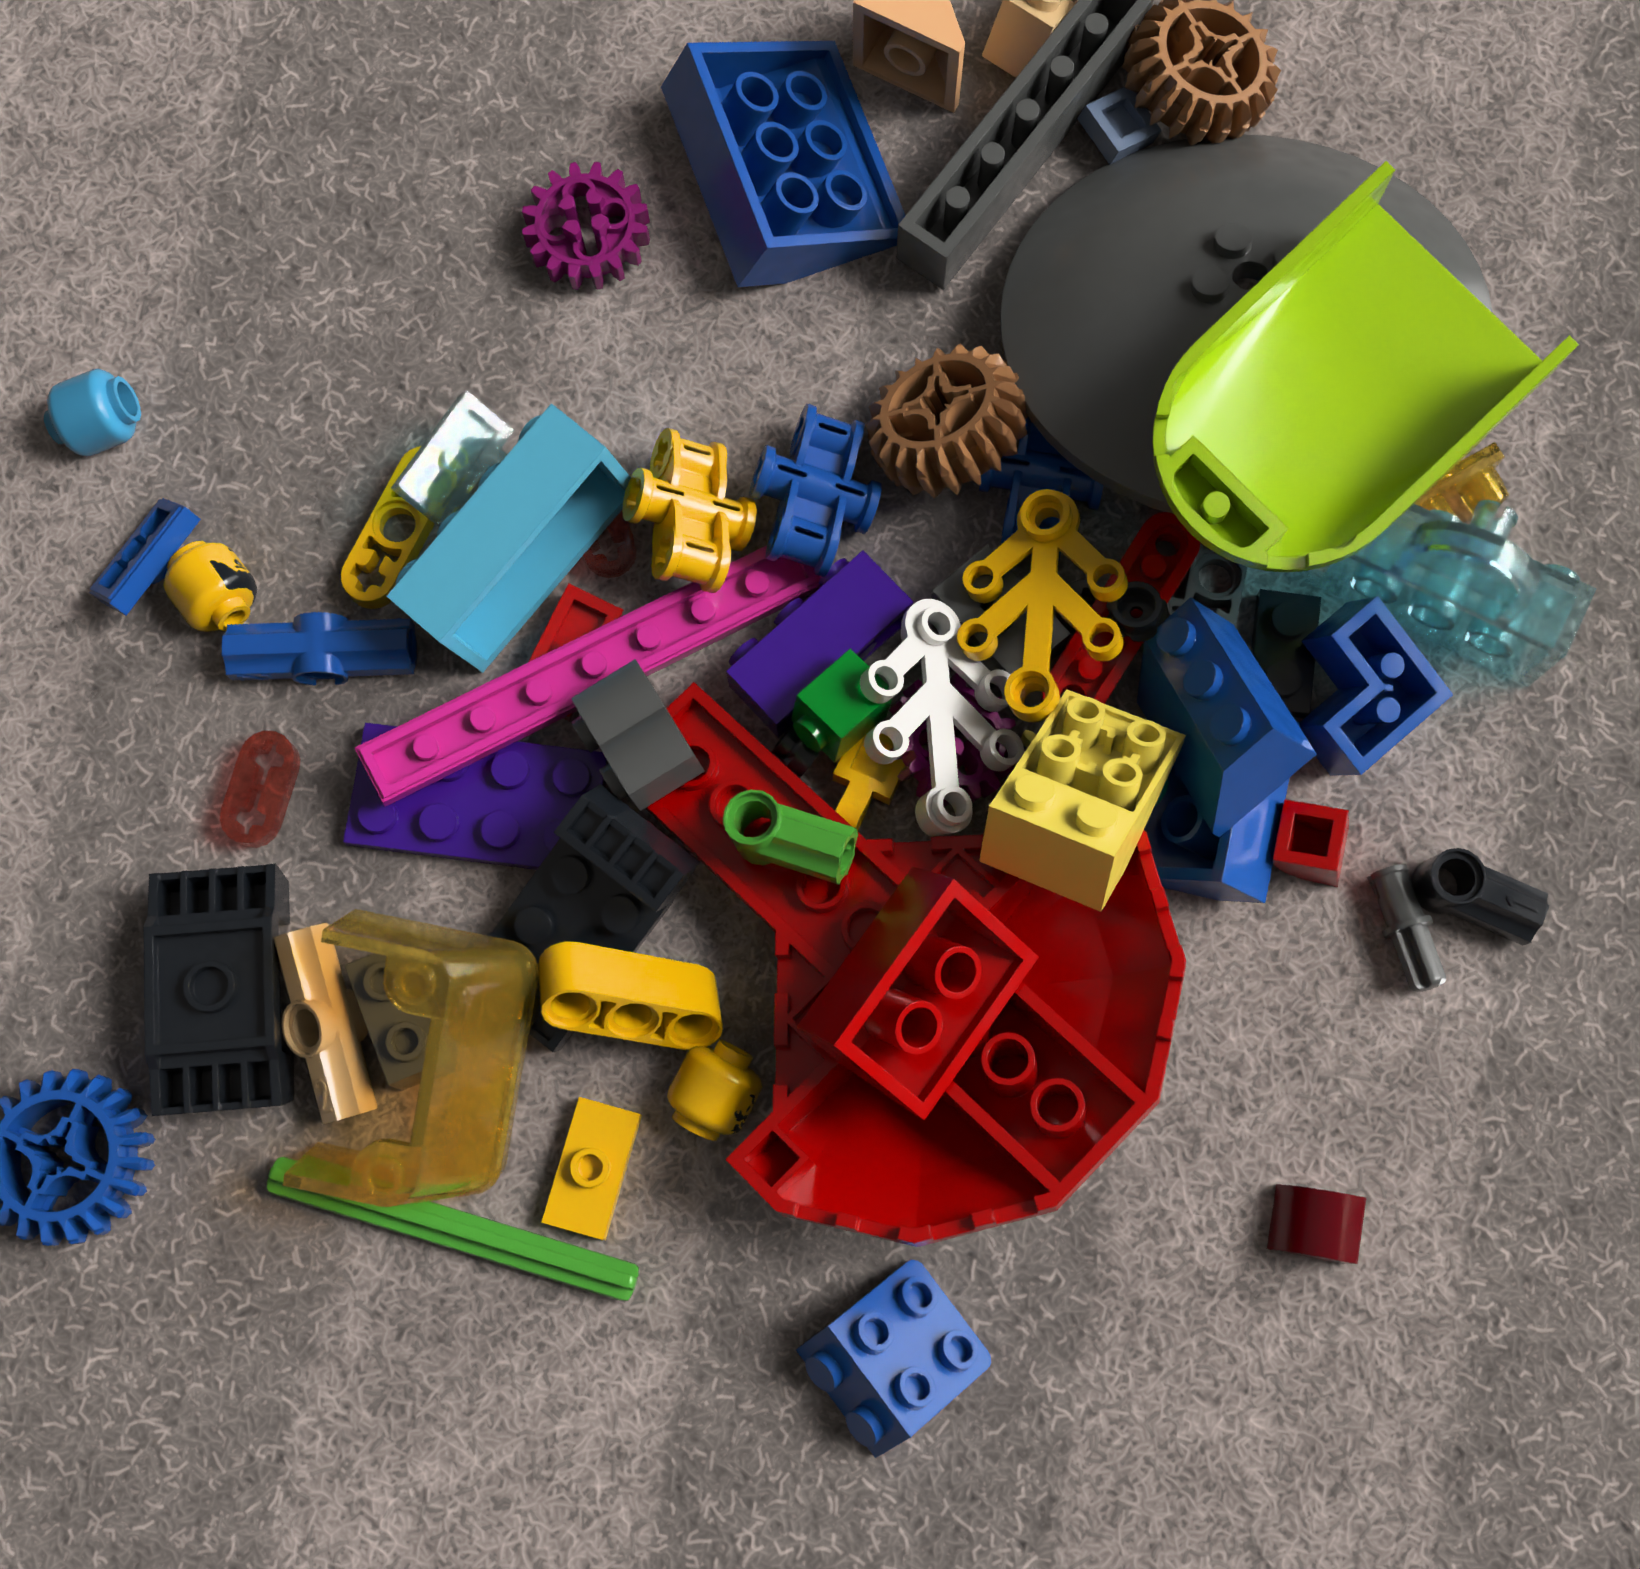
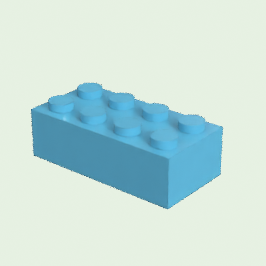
(513, 539)

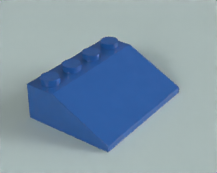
(782, 157)

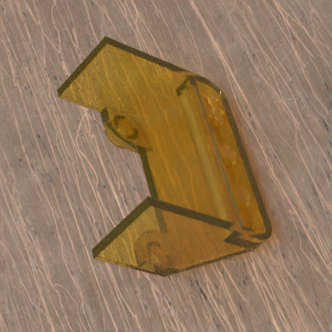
(474, 1057)

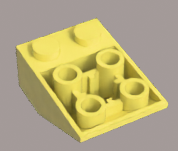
(1079, 799)

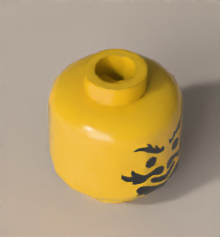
(714, 1090)

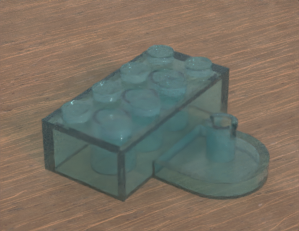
(1467, 589)

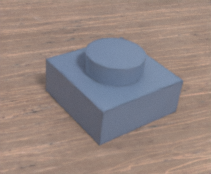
(1117, 125)

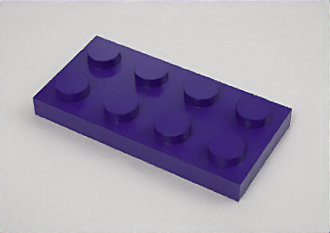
(484, 813)

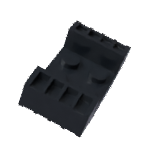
(596, 887)
(215, 990)

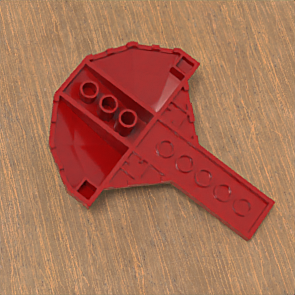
(1041, 1094)

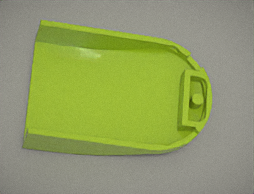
(1335, 394)

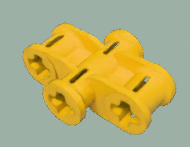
(689, 511)

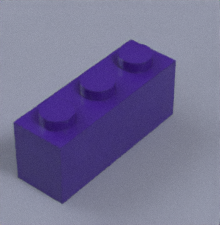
(852, 610)

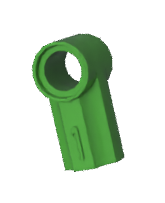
(793, 839)

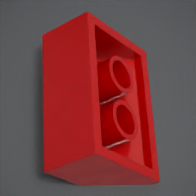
(919, 990)

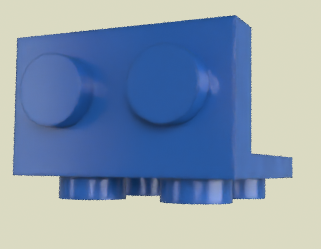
(895, 1358)

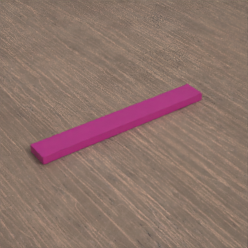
(543, 688)

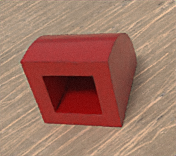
(1311, 842)

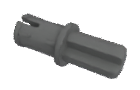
(1407, 927)

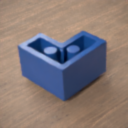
(1380, 682)

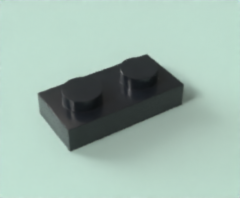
(1277, 645)

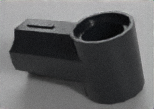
(1481, 896)

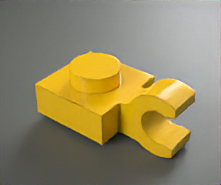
(865, 781)

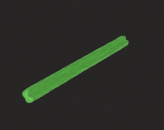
(478, 1238)

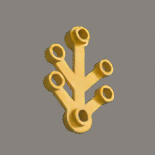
(1039, 595)

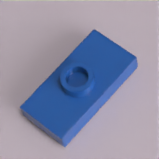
(144, 556)

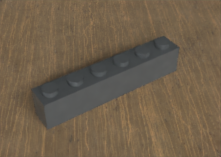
(1016, 137)

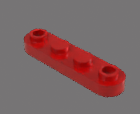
(1142, 563)

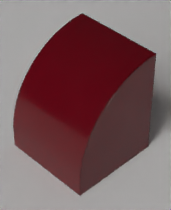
(1316, 1223)

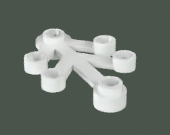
(942, 709)

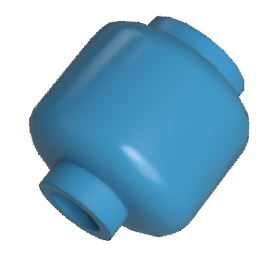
(92, 412)

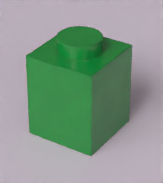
(833, 710)

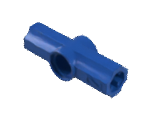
(319, 648)

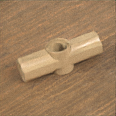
(324, 1024)

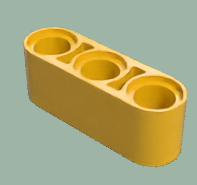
(629, 996)

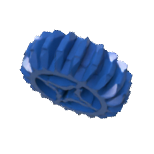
(77, 1134)

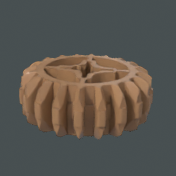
(1201, 69)
(947, 420)

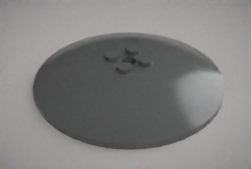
(1148, 262)

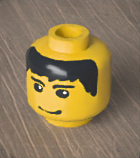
(209, 586)

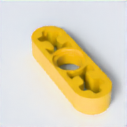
(366, 559)

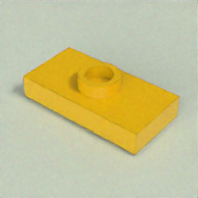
(591, 1168)

